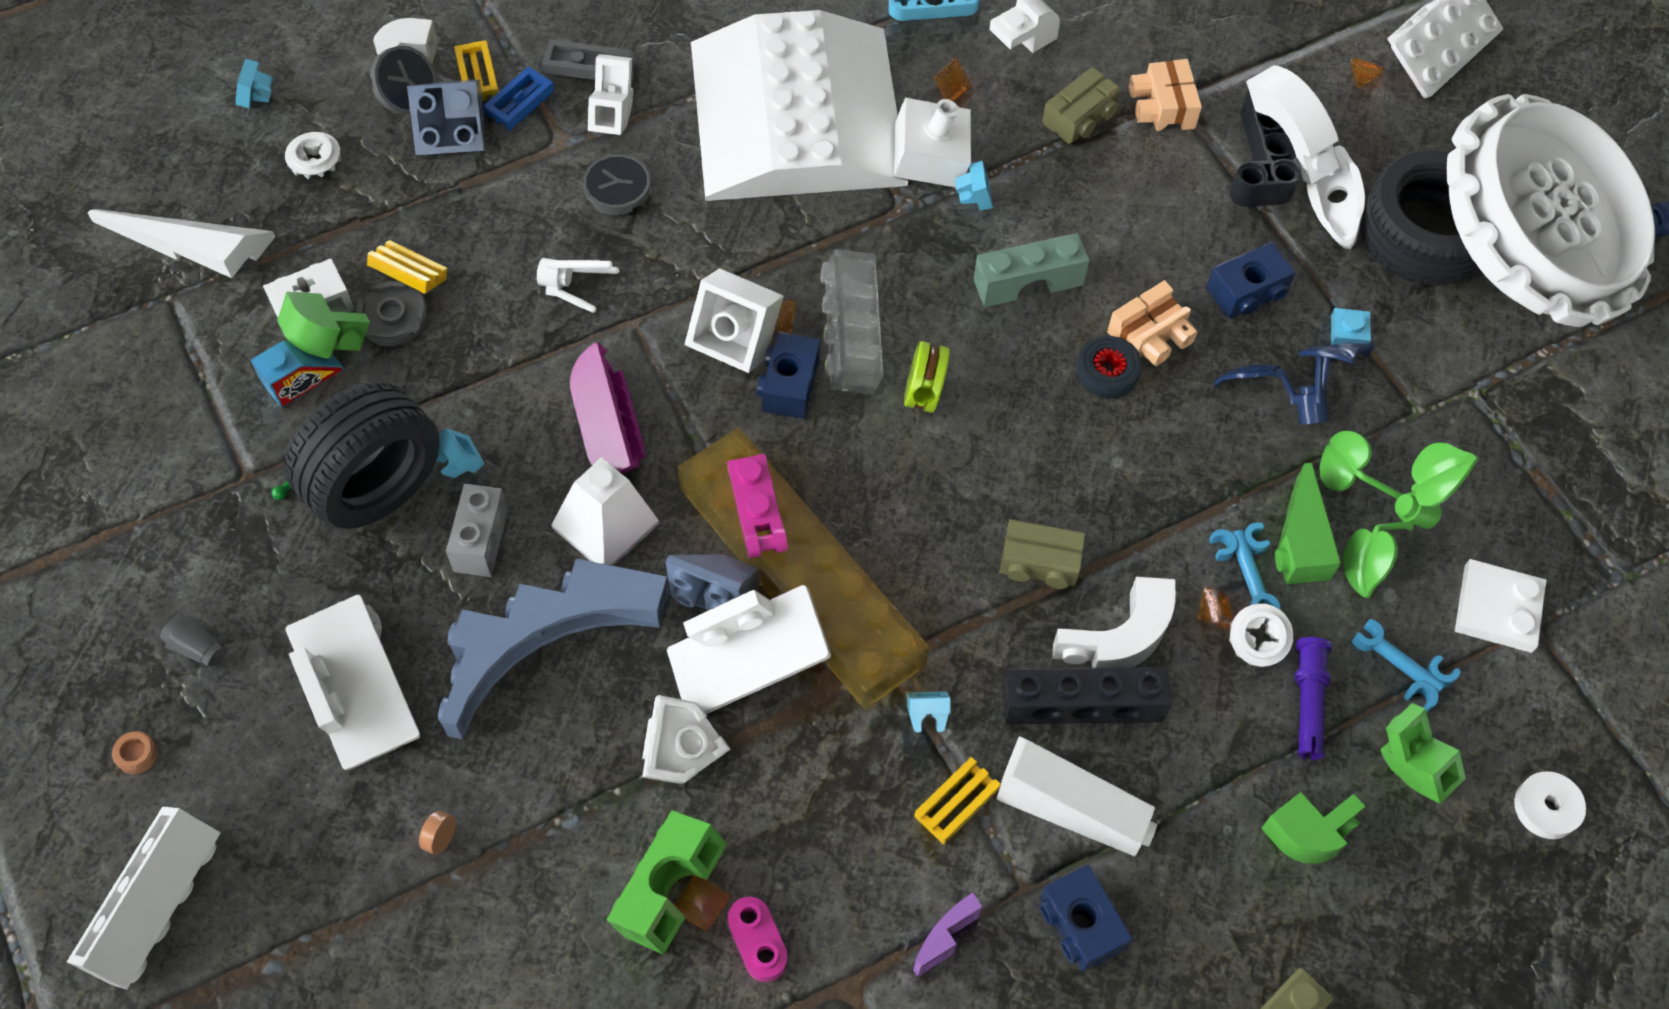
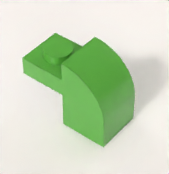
(316, 329)
(1419, 758)
(1306, 834)

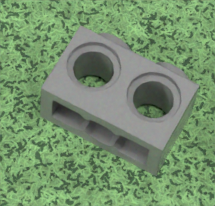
(477, 530)

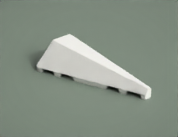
(209, 244)

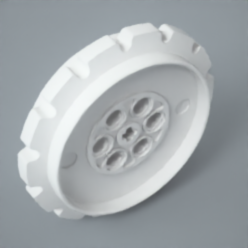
(1551, 209)

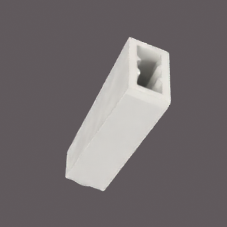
(1075, 799)

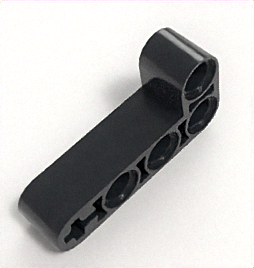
(1275, 167)

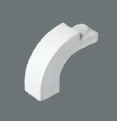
(1302, 117)
(1131, 643)

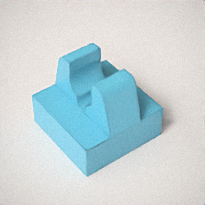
(252, 85)
(975, 187)
(460, 452)
(928, 703)

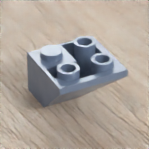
(447, 117)
(709, 579)

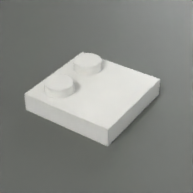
(1500, 605)

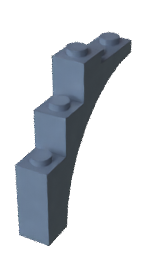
(536, 616)

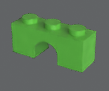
(679, 850)

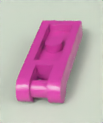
(757, 505)

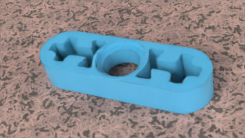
(912, 11)

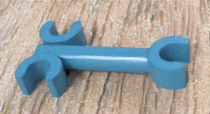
(1244, 546)
(1427, 681)

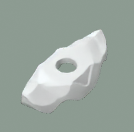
(1343, 218)

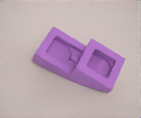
(939, 943)

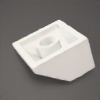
(604, 515)

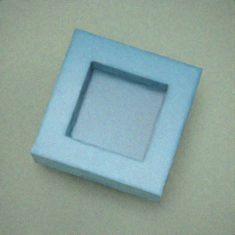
(1350, 326)

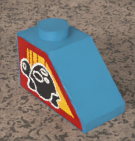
(292, 372)

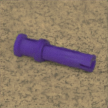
(1312, 680)

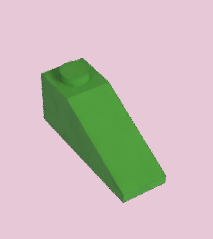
(1306, 542)

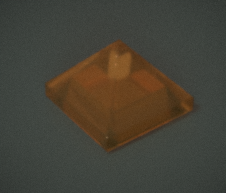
(1364, 71)
(952, 80)
(786, 317)
(1215, 608)
(701, 902)

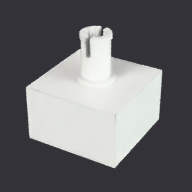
(932, 141)
(733, 320)

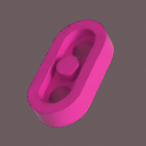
(757, 937)

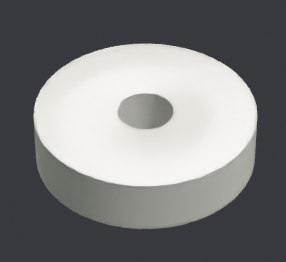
(1537, 817)

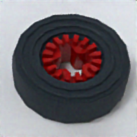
(1123, 359)

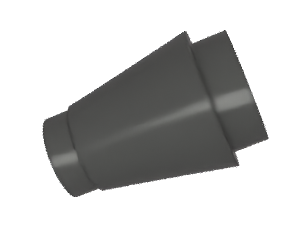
(191, 640)

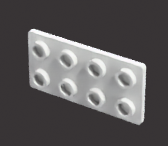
(1443, 40)
(747, 647)
(350, 683)

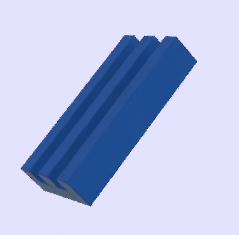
(523, 102)

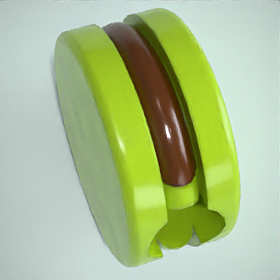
(926, 376)

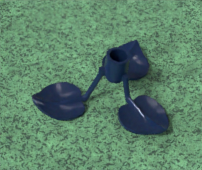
(1312, 398)

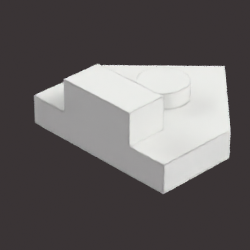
(679, 741)

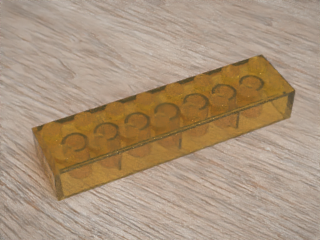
(866, 635)

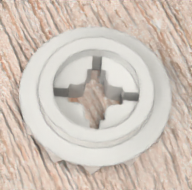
(314, 144)
(1277, 627)

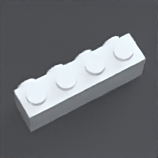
(145, 898)

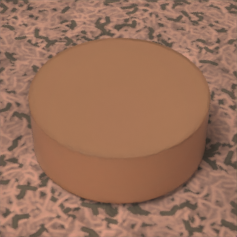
(135, 752)
(437, 832)

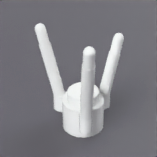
(559, 273)

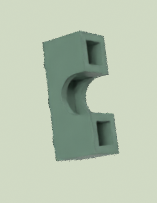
(1005, 272)

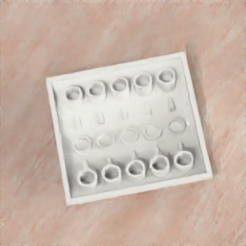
(794, 106)

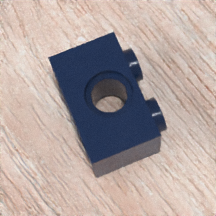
(1250, 280)
(789, 393)
(1083, 893)

